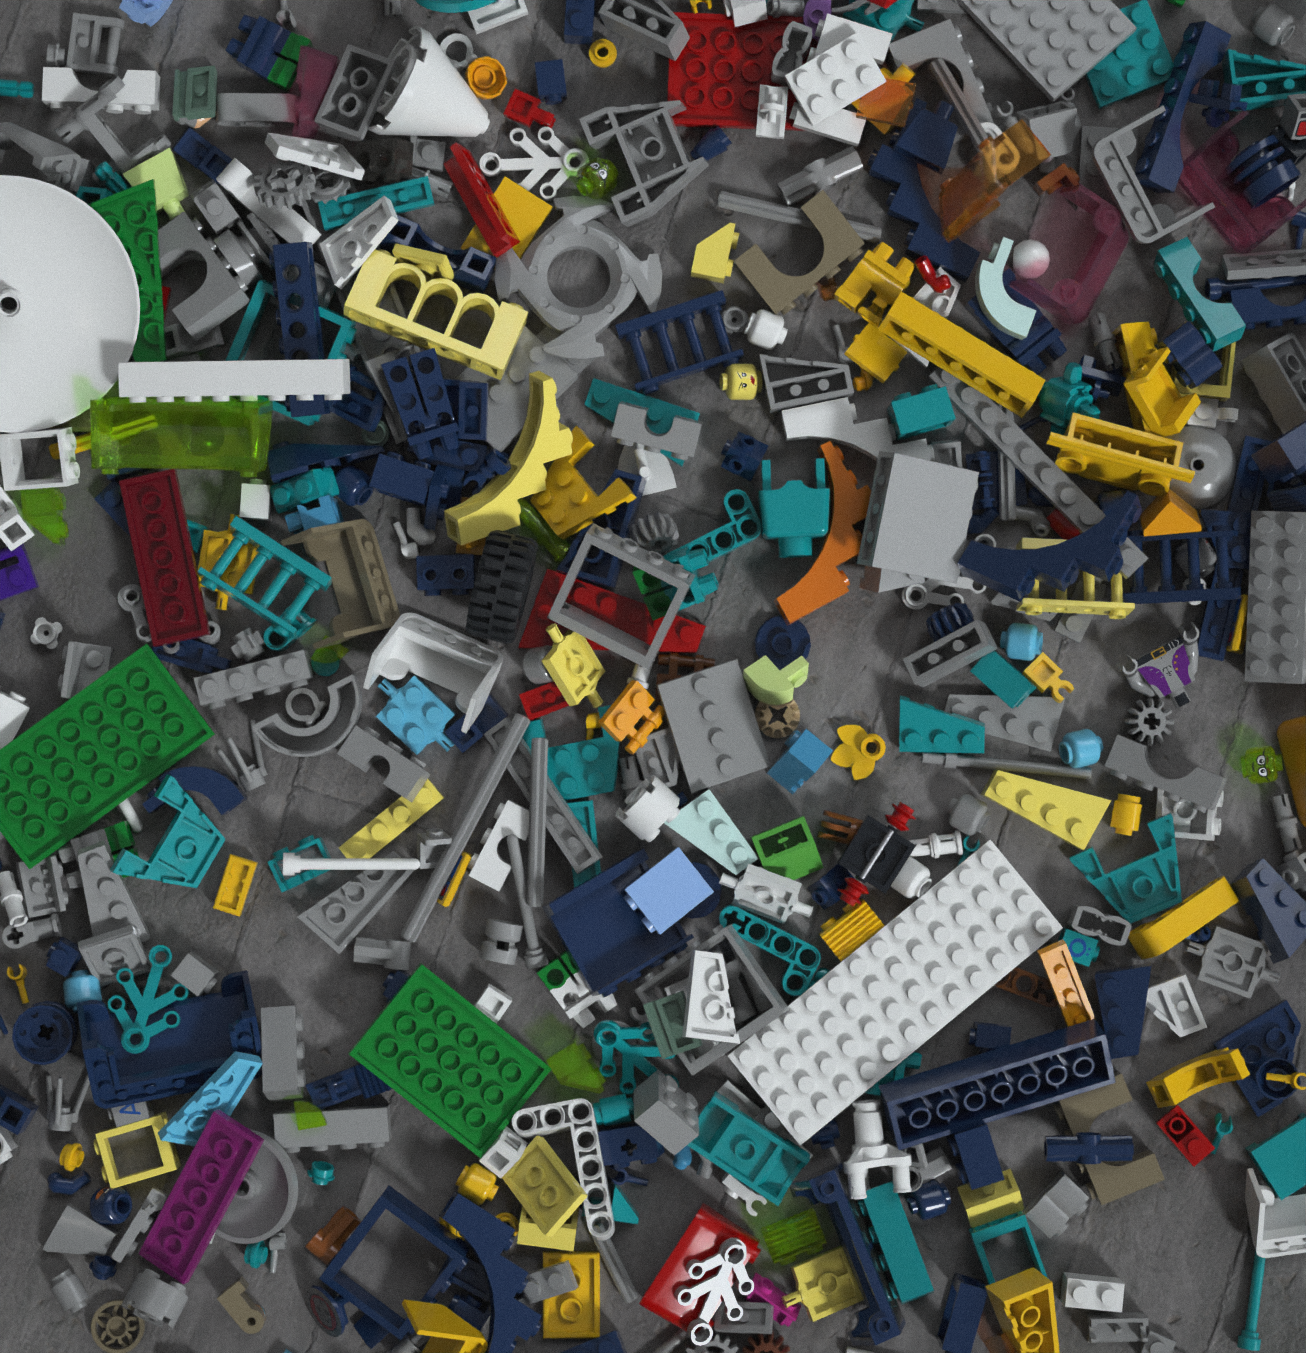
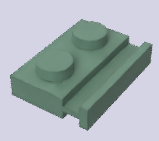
(195, 93)
(667, 1023)

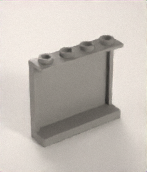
(918, 517)

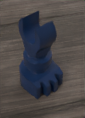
(495, 462)

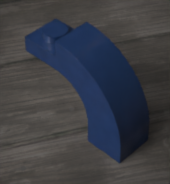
(212, 783)

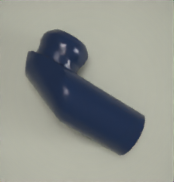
(980, 522)

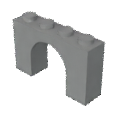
(944, 43)
(219, 295)

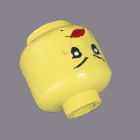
(741, 381)

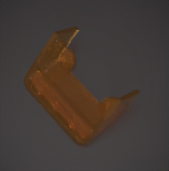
(986, 177)

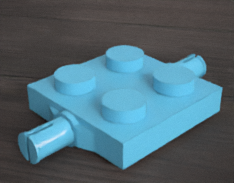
(416, 715)

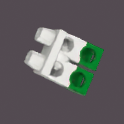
(570, 992)

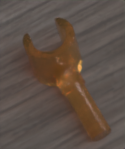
(829, 289)

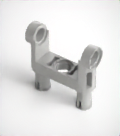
(88, 118)

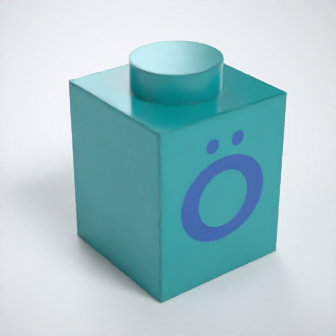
(1081, 947)

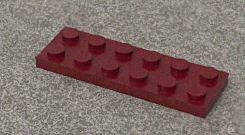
(164, 557)

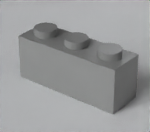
(950, 653)

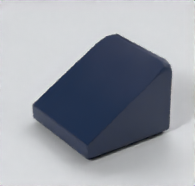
(370, 1331)

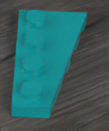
(605, 397)

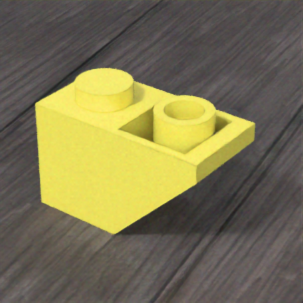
(712, 255)

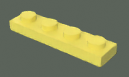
(391, 823)

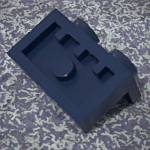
(444, 493)

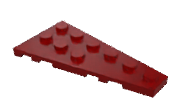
(611, 608)

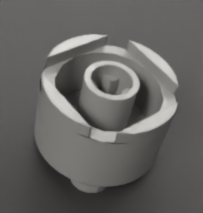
(155, 1299)

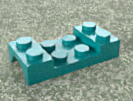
(747, 1149)

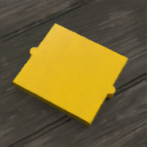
(875, 353)

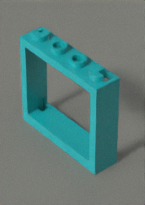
(251, 321)

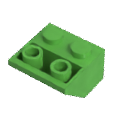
(788, 849)

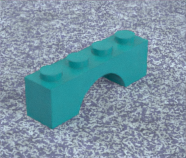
(1215, 321)

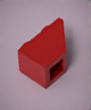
(1185, 1135)

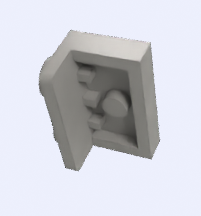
(42, 887)

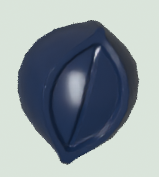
(1274, 1089)

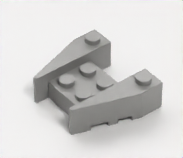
(651, 151)

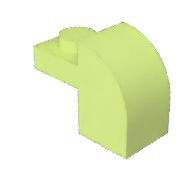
(775, 685)

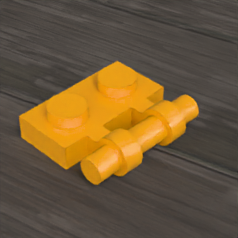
(625, 713)

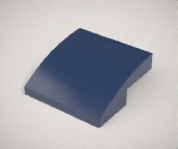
(469, 407)

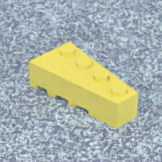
(1055, 809)

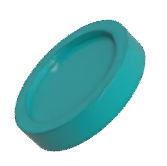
(325, 669)

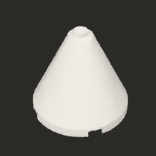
(427, 94)

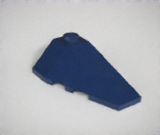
(295, 459)

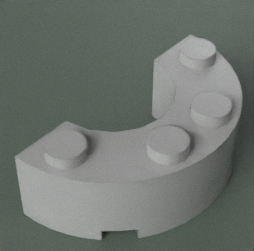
(323, 737)

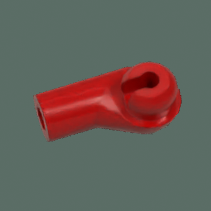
(929, 275)

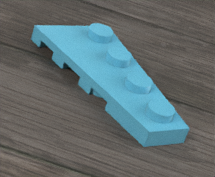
(219, 1092)

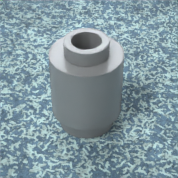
(69, 1291)

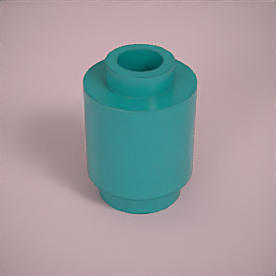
(613, 1110)

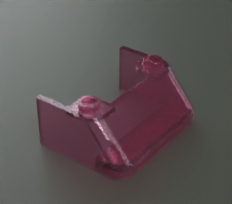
(1207, 182)
(1074, 298)

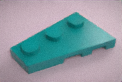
(937, 731)

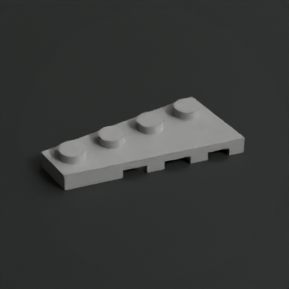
(107, 894)

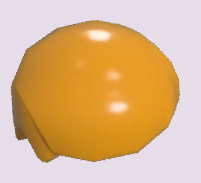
(486, 77)

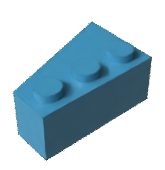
(799, 760)

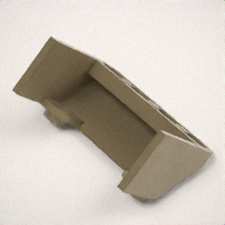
(357, 578)

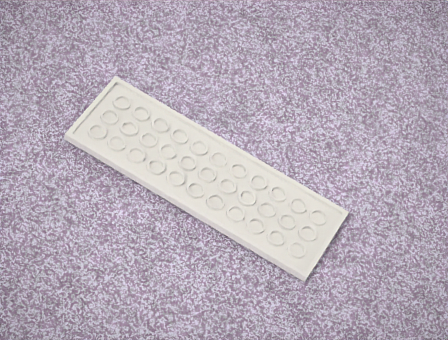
(895, 992)

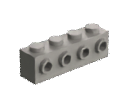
(252, 678)

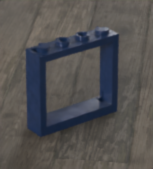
(421, 1223)

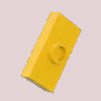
(235, 885)

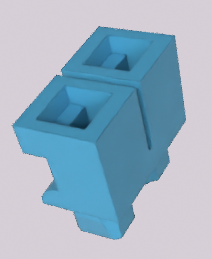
(306, 518)

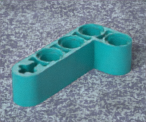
(732, 529)
(767, 941)

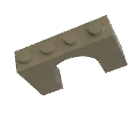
(839, 243)
(1108, 1179)

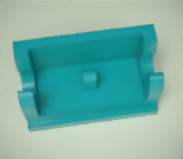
(1003, 679)

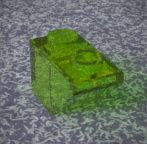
(44, 512)
(574, 1070)

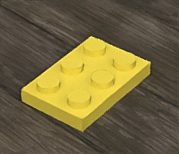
(544, 1186)

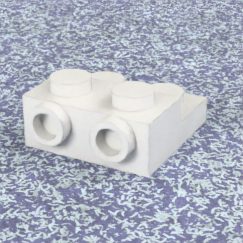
(1188, 821)

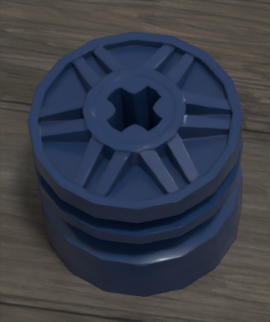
(1262, 171)
(39, 1048)

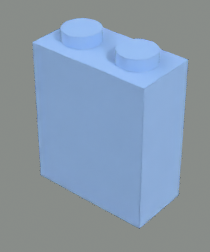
(667, 891)

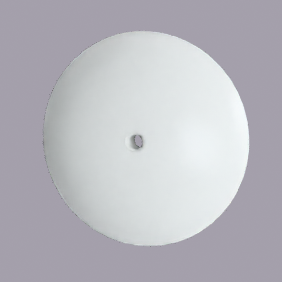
(72, 309)

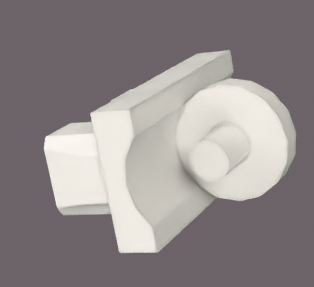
(771, 112)

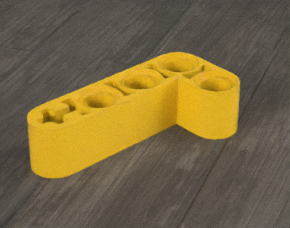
(1183, 919)

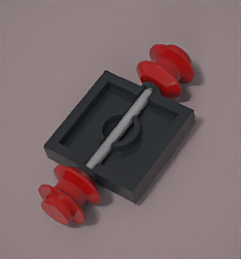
(876, 854)

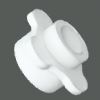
(42, 626)

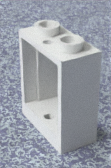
(13, 466)

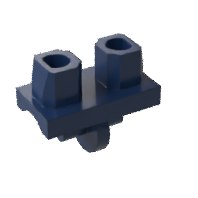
(1208, 96)
(1102, 382)
(334, 1088)

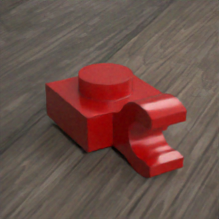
(525, 108)

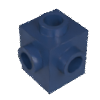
(743, 455)

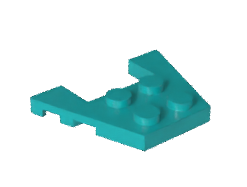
(580, 766)
(184, 848)
(1143, 884)

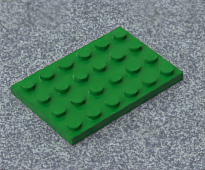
(449, 1060)

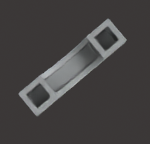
(1132, 760)

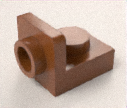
(1052, 183)

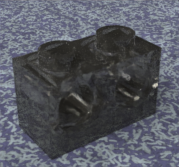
(384, 159)

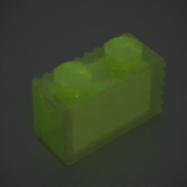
(794, 1236)

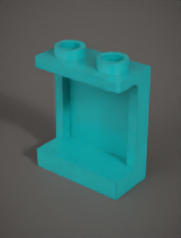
(1283, 1158)

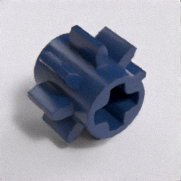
(826, 1135)

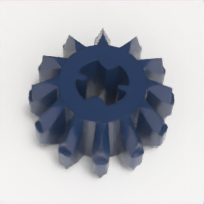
(948, 620)

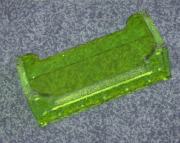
(180, 434)

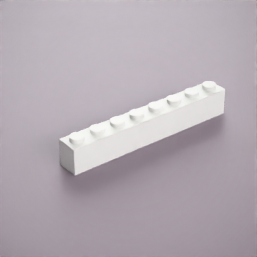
(234, 378)

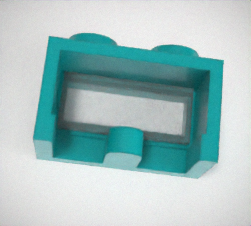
(308, 848)

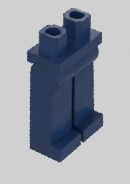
(1040, 336)
(418, 424)

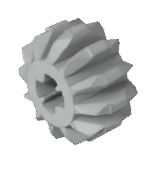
(655, 532)
(1143, 729)

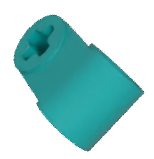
(302, 628)

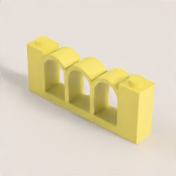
(381, 271)

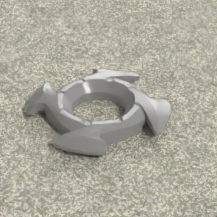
(579, 231)

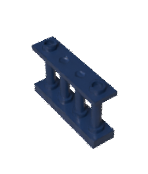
(659, 321)
(1194, 590)

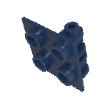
(988, 488)

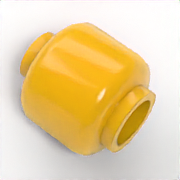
(477, 1184)

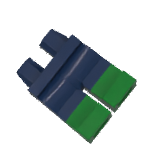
(261, 48)

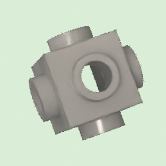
(1294, 870)

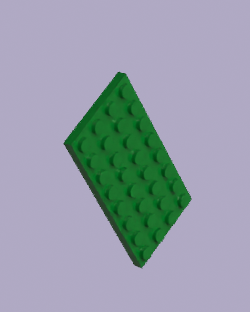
(94, 754)

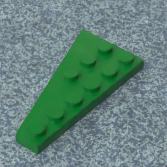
(135, 222)

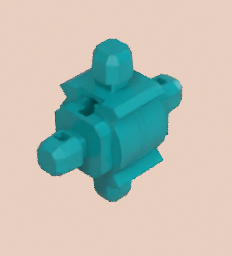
(1064, 396)

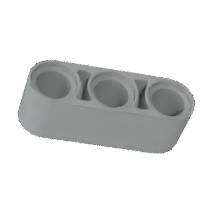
(255, 109)

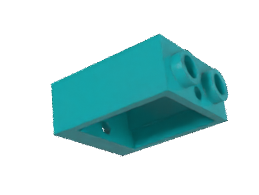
(997, 1228)

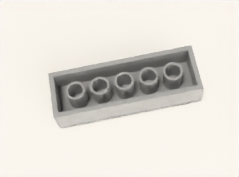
(1277, 598)

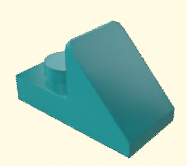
(621, 1206)

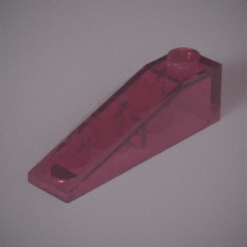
(314, 78)

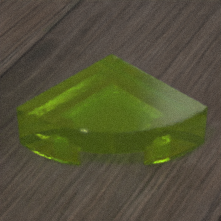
(330, 653)
(308, 1115)

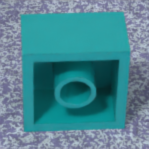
(921, 412)

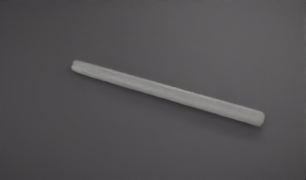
(465, 827)

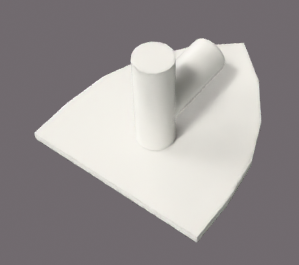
(649, 465)

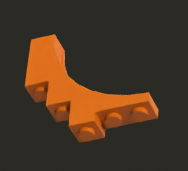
(842, 543)

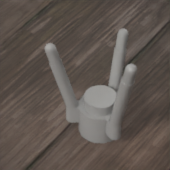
(249, 776)
(60, 1115)

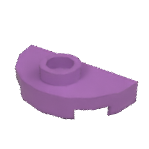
(814, 12)

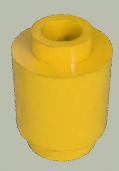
(1126, 814)

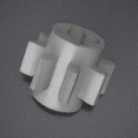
(248, 644)

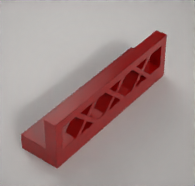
(480, 201)

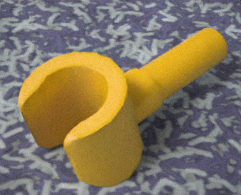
(592, 723)
(19, 981)
(1290, 1079)

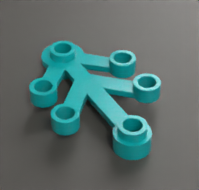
(147, 1004)
(631, 1054)

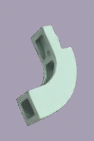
(994, 301)

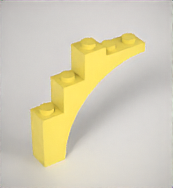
(539, 442)

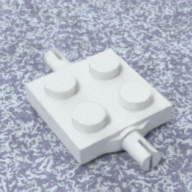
(766, 894)

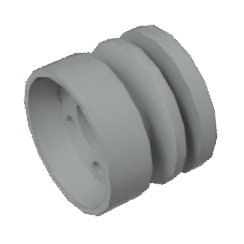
(249, 249)

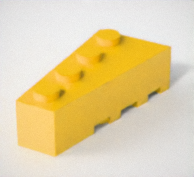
(1026, 1311)

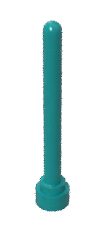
(1249, 1337)

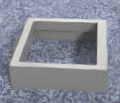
(602, 632)
(673, 965)

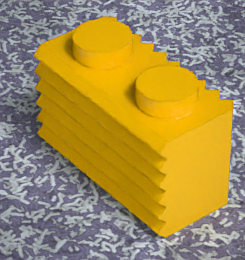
(850, 929)

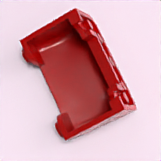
(698, 1242)

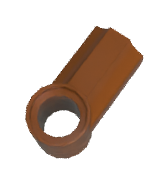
(328, 1240)

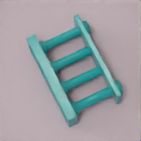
(266, 549)

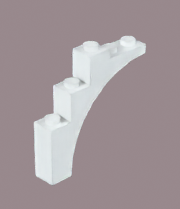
(834, 423)

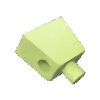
(168, 181)

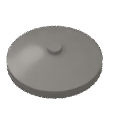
(264, 1197)

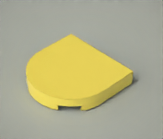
(430, 263)

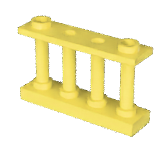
(1034, 606)

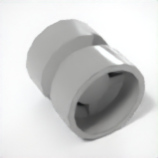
(502, 931)

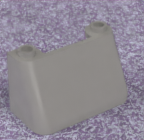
(37, 157)

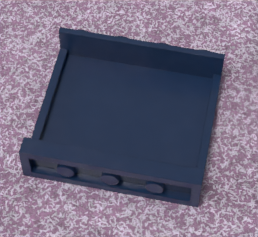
(605, 933)

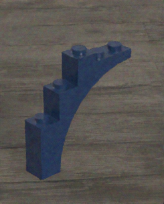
(913, 208)
(1055, 565)
(504, 1279)

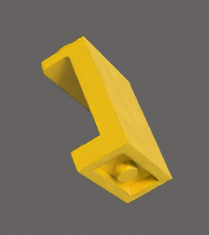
(1158, 396)

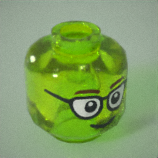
(596, 178)
(1261, 764)

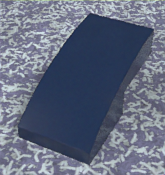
(201, 154)
(489, 716)

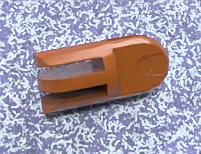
(850, 830)

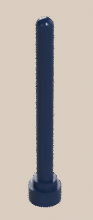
(1218, 288)

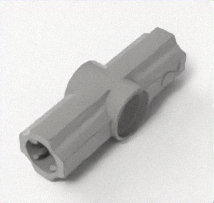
(819, 176)

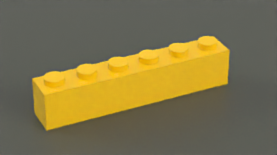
(961, 354)

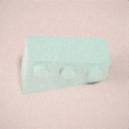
(713, 832)

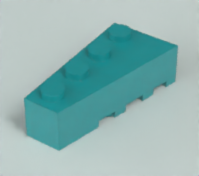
(897, 1243)

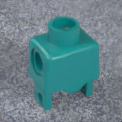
(794, 512)

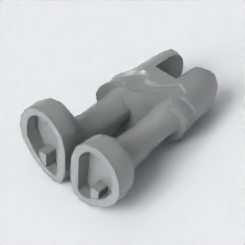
(743, 1006)

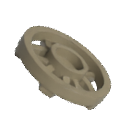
(116, 1328)

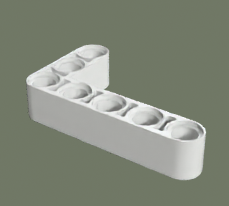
(583, 1155)

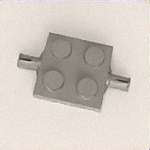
(1232, 962)

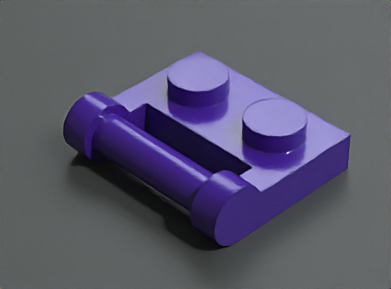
(18, 577)

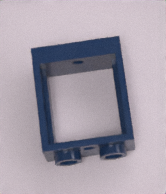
(961, 1314)

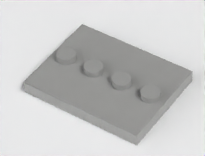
(510, 395)
(713, 725)

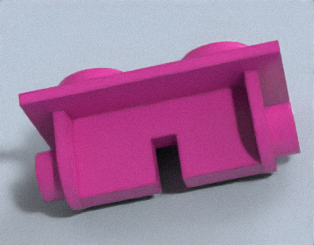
(766, 1292)

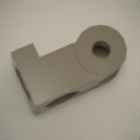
(241, 1308)

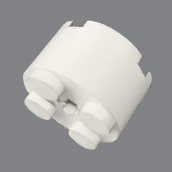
(649, 808)

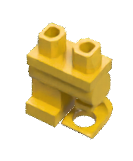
(875, 275)

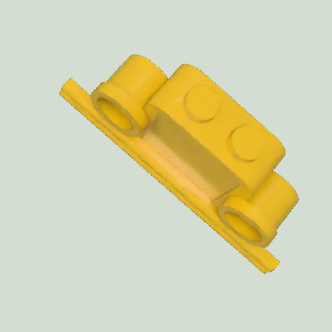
(1119, 455)

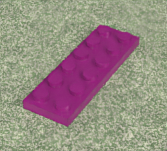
(201, 1196)

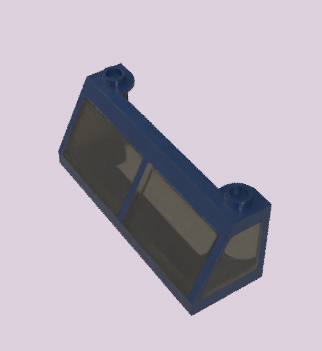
(882, 1315)

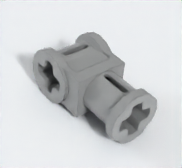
(33, 931)

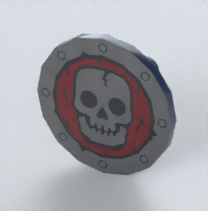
(326, 1311)

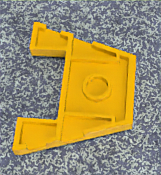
(569, 500)

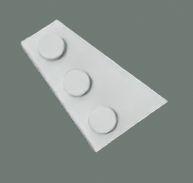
(315, 153)

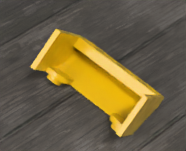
(447, 1330)

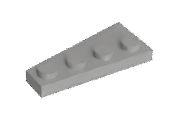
(1030, 724)
(349, 908)

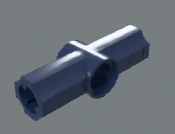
(1088, 1148)

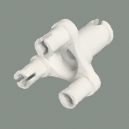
(872, 1152)

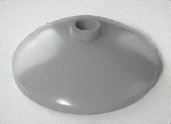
(1217, 469)

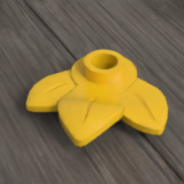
(854, 753)

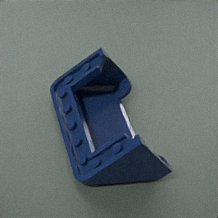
(177, 1057)

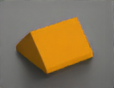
(1169, 516)

